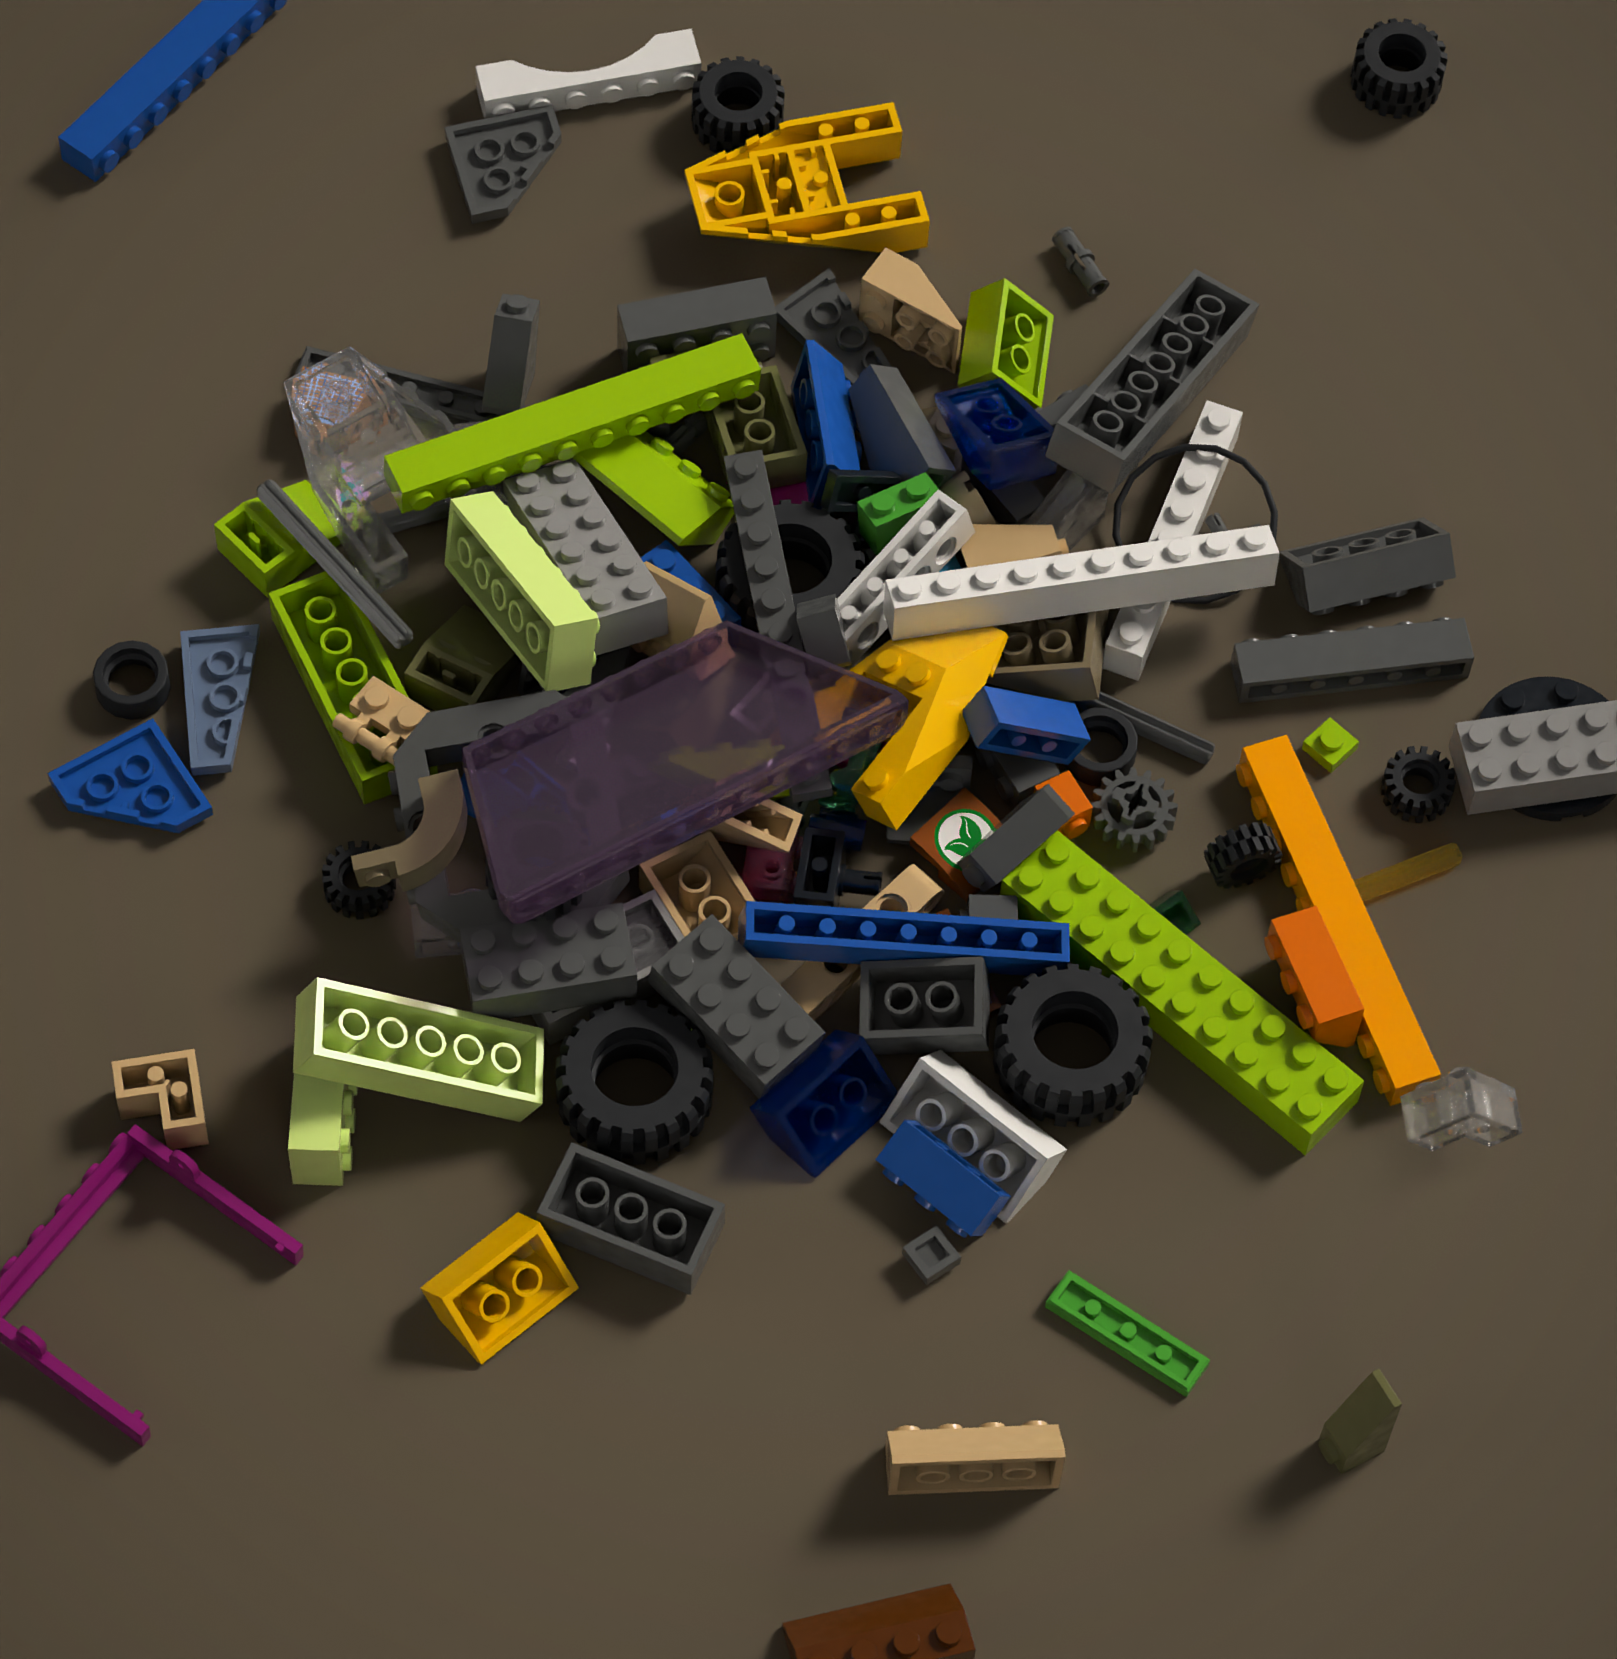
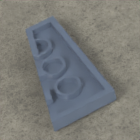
(216, 690)

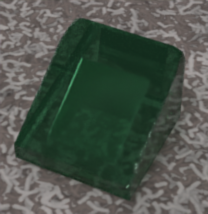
(1177, 910)

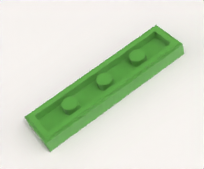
(1127, 1333)

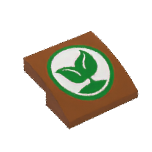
(951, 835)

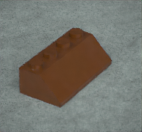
(904, 1626)

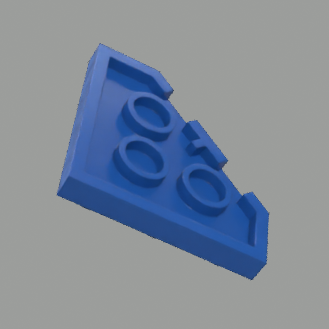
(133, 782)

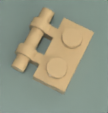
(385, 710)

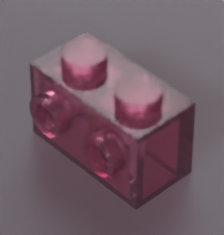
(771, 873)

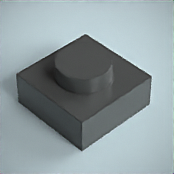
(931, 1255)

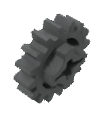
(1149, 820)

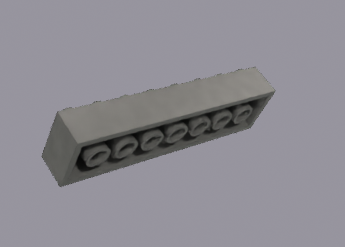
(1151, 381)

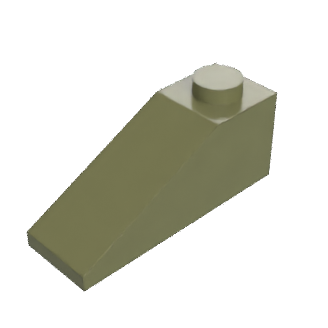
(1361, 1424)

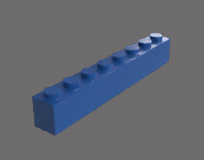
(160, 82)
(883, 935)

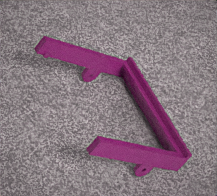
(70, 1218)

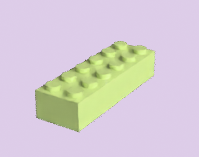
(521, 591)
(418, 1050)

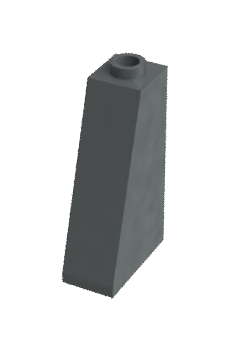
(895, 428)

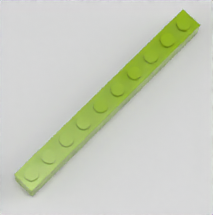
(571, 423)

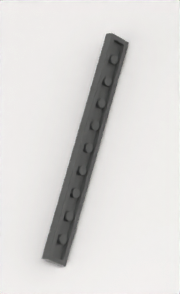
(767, 572)

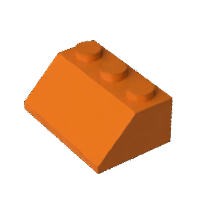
(1315, 977)

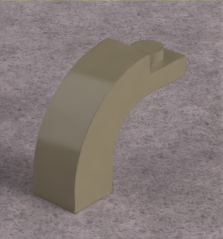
(429, 847)

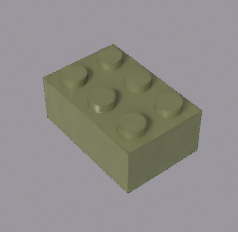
(761, 423)

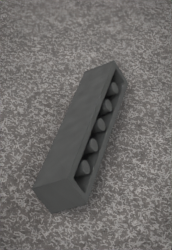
(1351, 659)

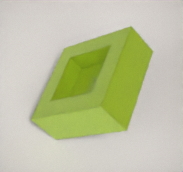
(1330, 745)

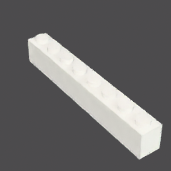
(1179, 517)

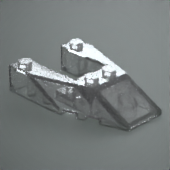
(345, 425)

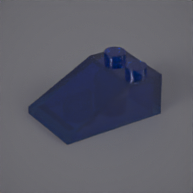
(997, 433)

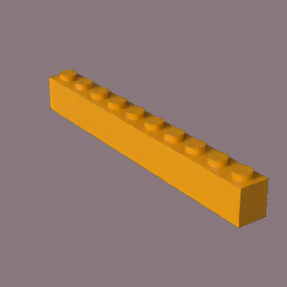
(1321, 879)

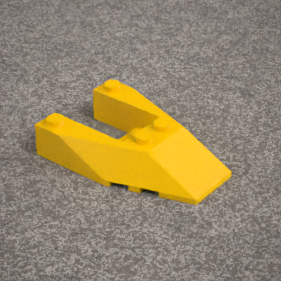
(791, 189)
(939, 680)

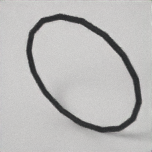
(1194, 447)

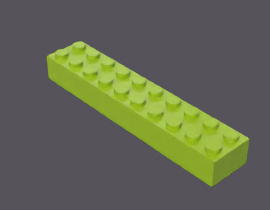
(1188, 994)

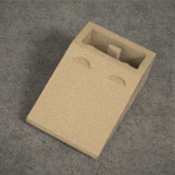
(909, 310)

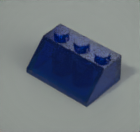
(826, 1102)

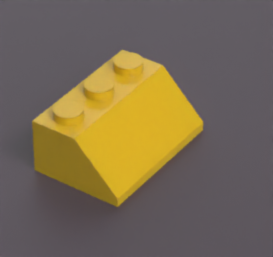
(500, 1287)

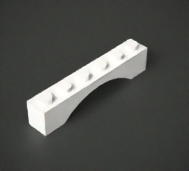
(662, 65)

